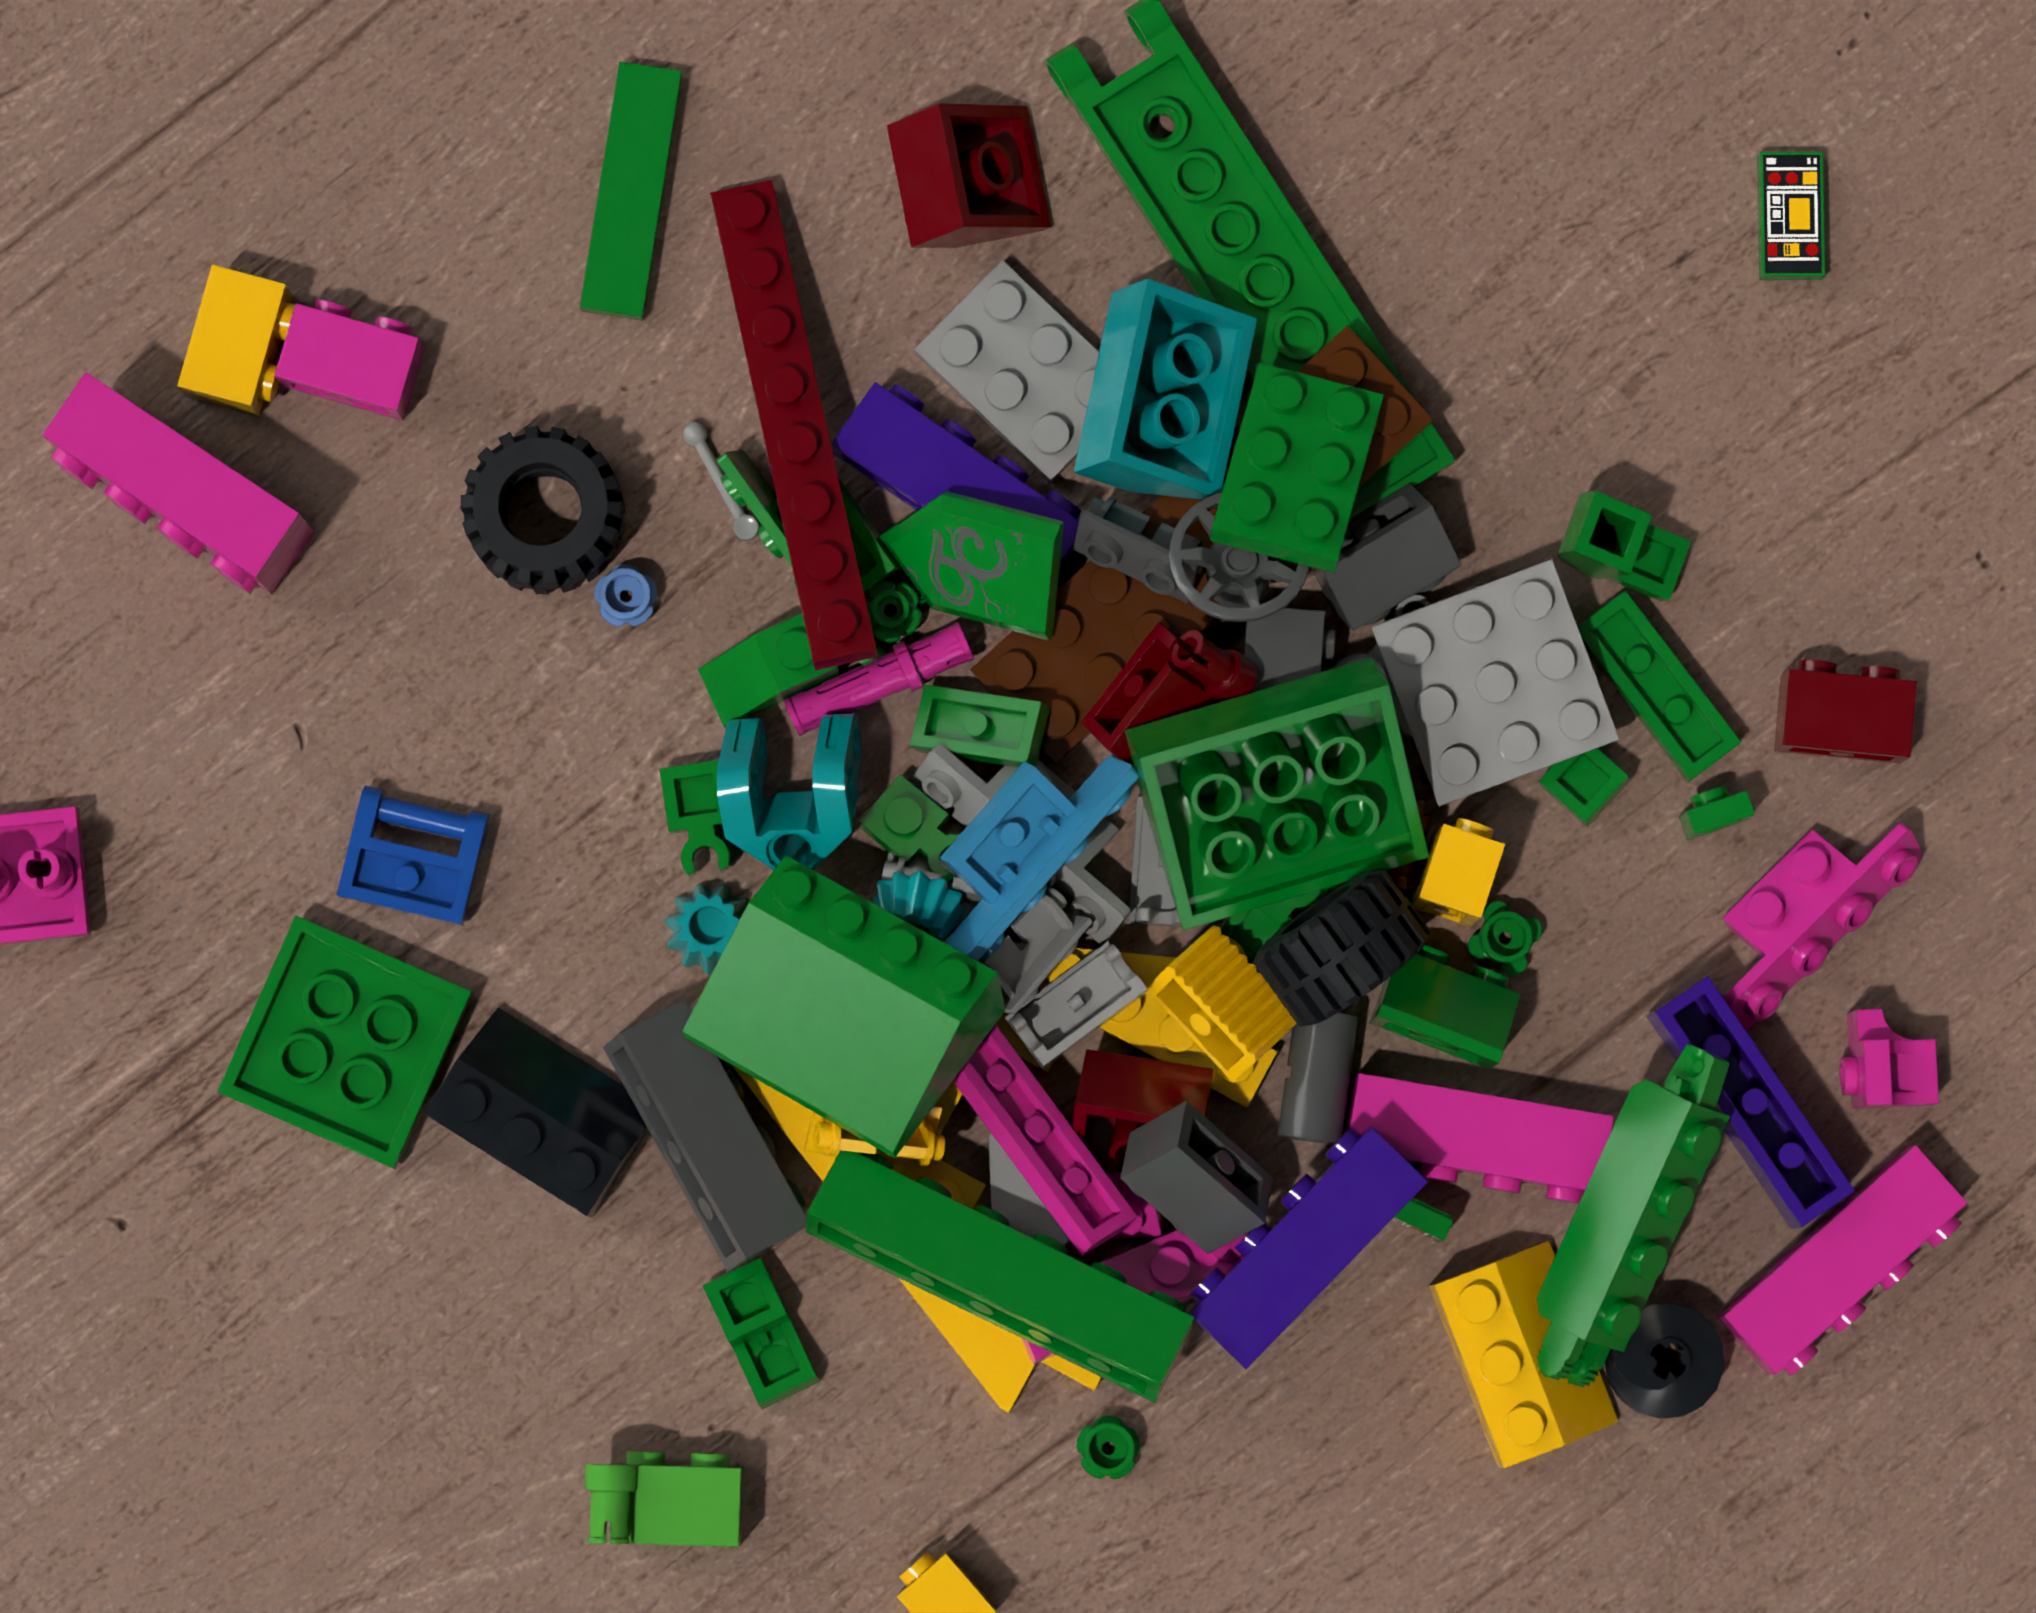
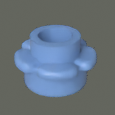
(626, 579)

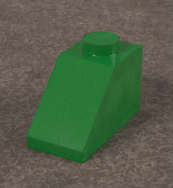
(763, 671)

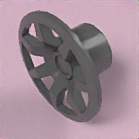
(1232, 574)

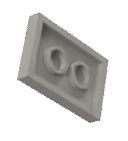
(1016, 368)

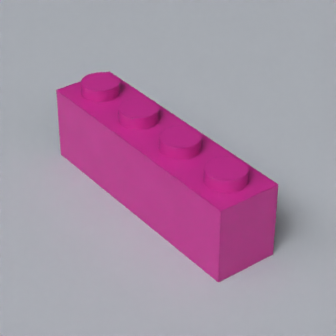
(1483, 1135)
(1842, 1261)

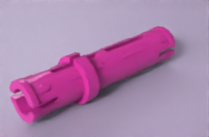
(892, 673)

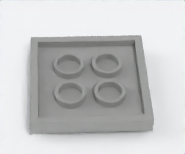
(1495, 682)

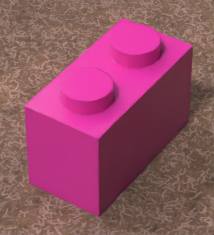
(350, 359)

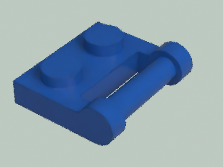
(409, 876)

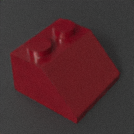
(968, 174)
(1127, 1092)

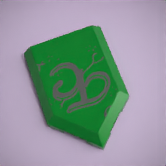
(982, 561)

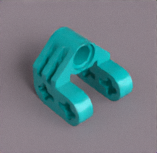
(789, 823)

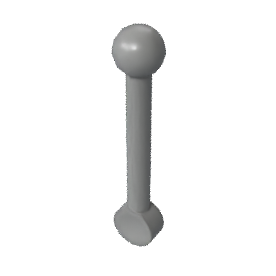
(745, 526)

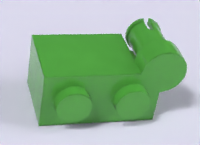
(666, 1502)

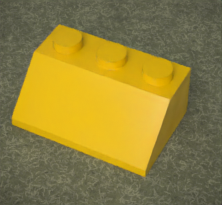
(1496, 1341)

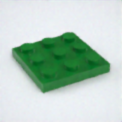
(345, 1042)

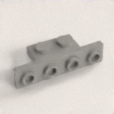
(965, 794)

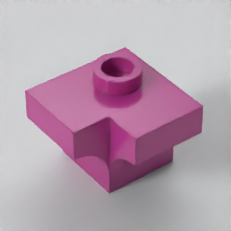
(1885, 1067)

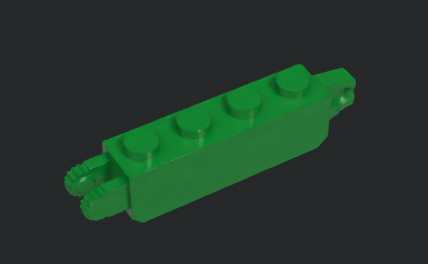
(1630, 1216)

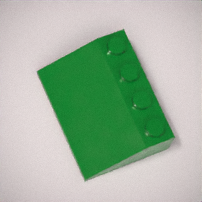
(1278, 792)
(844, 1006)

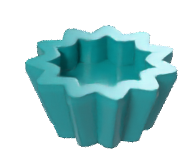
(921, 902)
(704, 925)

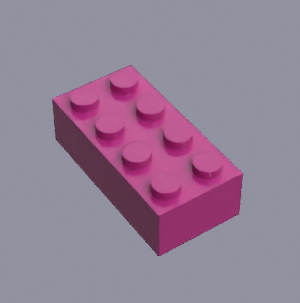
(177, 482)

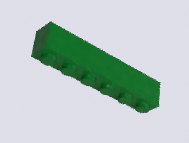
(1000, 1272)

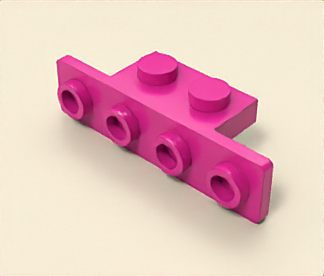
(1806, 910)

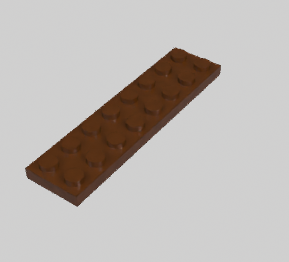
(1108, 614)

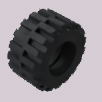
(528, 458)
(1342, 947)

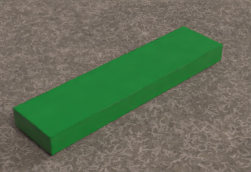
(631, 191)

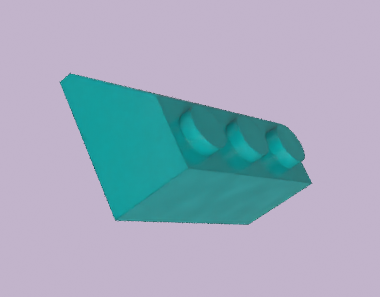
(1165, 392)

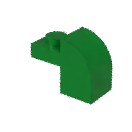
(1620, 545)

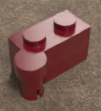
(1166, 679)

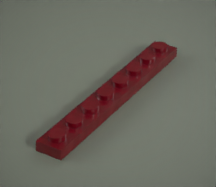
(793, 425)

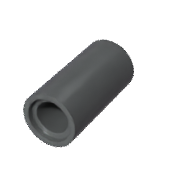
(1319, 1080)

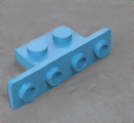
(1023, 842)

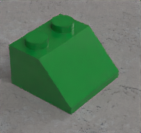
(1448, 1008)

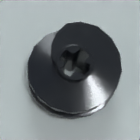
(1697, 1355)

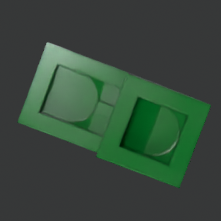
(761, 1333)

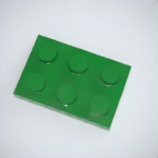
(1296, 467)

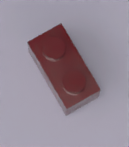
(1845, 713)

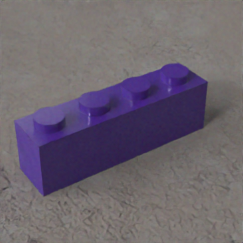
(921, 460)
(1764, 1118)
(1306, 1246)

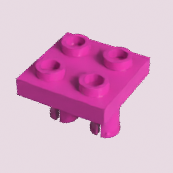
(42, 876)

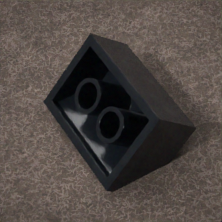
(540, 1112)

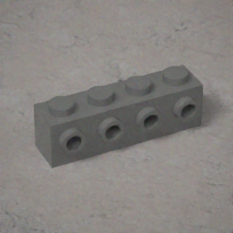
(707, 1137)

